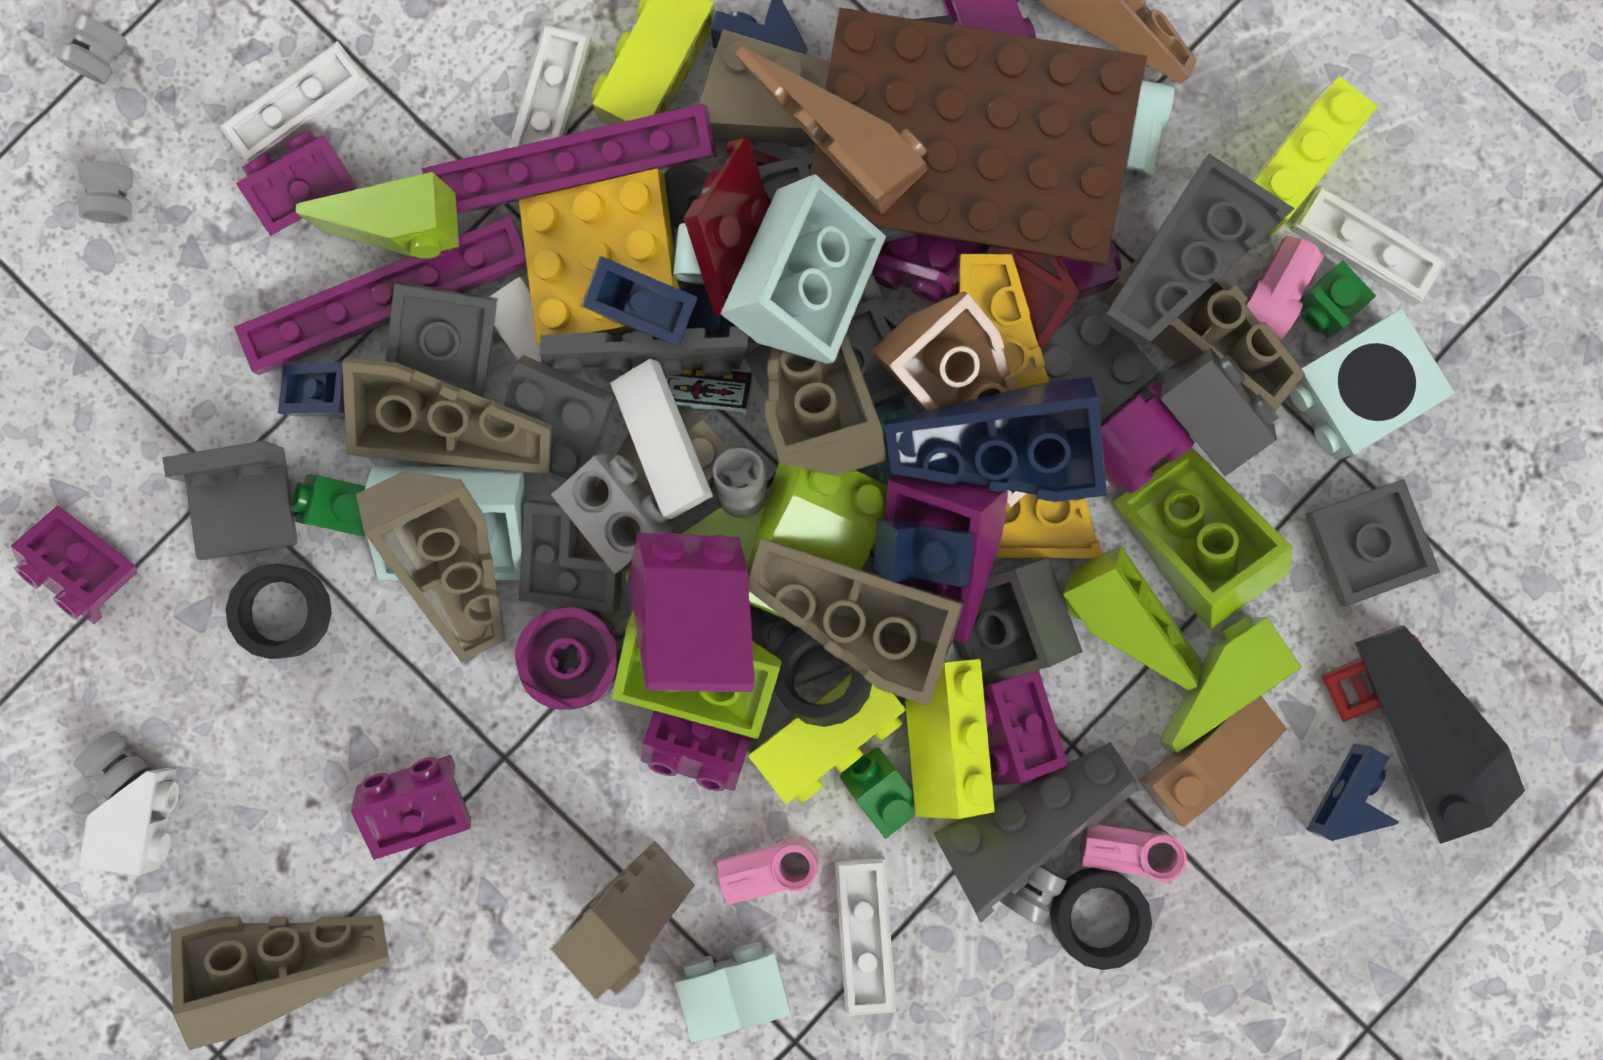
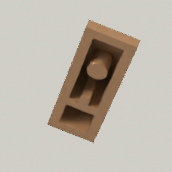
(1211, 765)

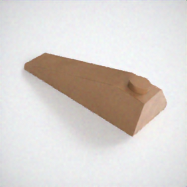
(1132, 30)
(948, 357)

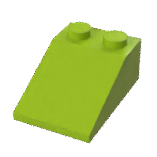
(821, 516)
(1205, 537)
(728, 711)

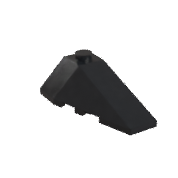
(1446, 747)

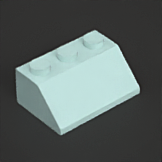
(804, 271)
(499, 497)

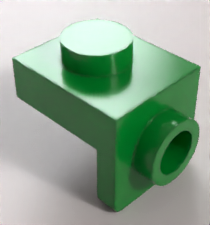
(328, 504)
(880, 791)

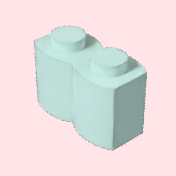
(731, 992)

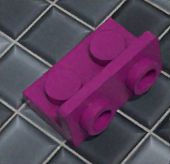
(300, 175)
(923, 264)
(71, 564)
(1021, 730)
(694, 751)
(410, 807)

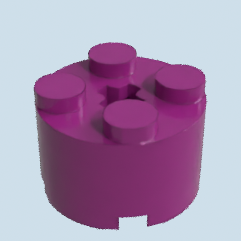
(1138, 438)
(543, 668)

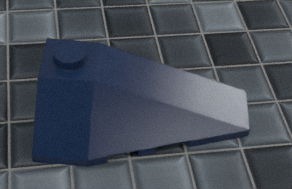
(1017, 440)

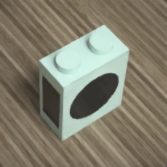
(1370, 386)

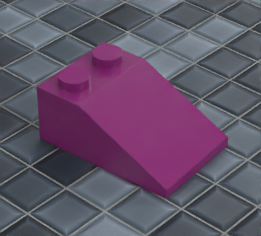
(960, 508)
(692, 612)

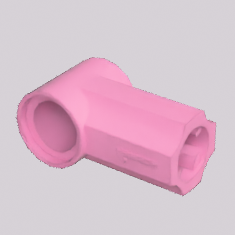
(1279, 291)
(1127, 851)
(762, 871)

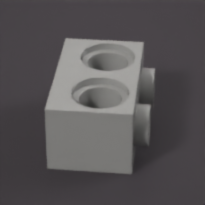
(605, 521)

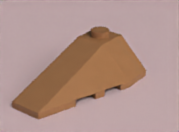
(857, 142)

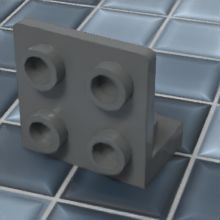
(236, 498)

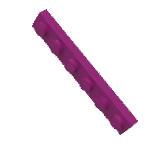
(579, 158)
(367, 299)

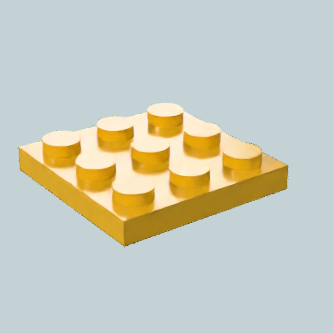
(574, 226)

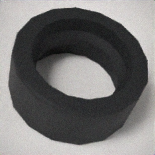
(241, 602)
(822, 715)
(1131, 943)

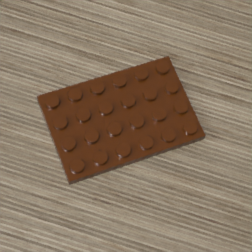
(1015, 131)

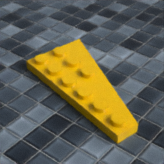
(1031, 525)

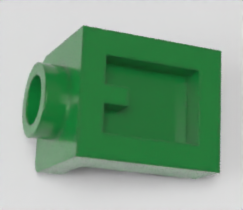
(1335, 300)

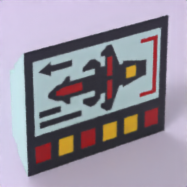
(711, 392)

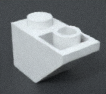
(131, 827)

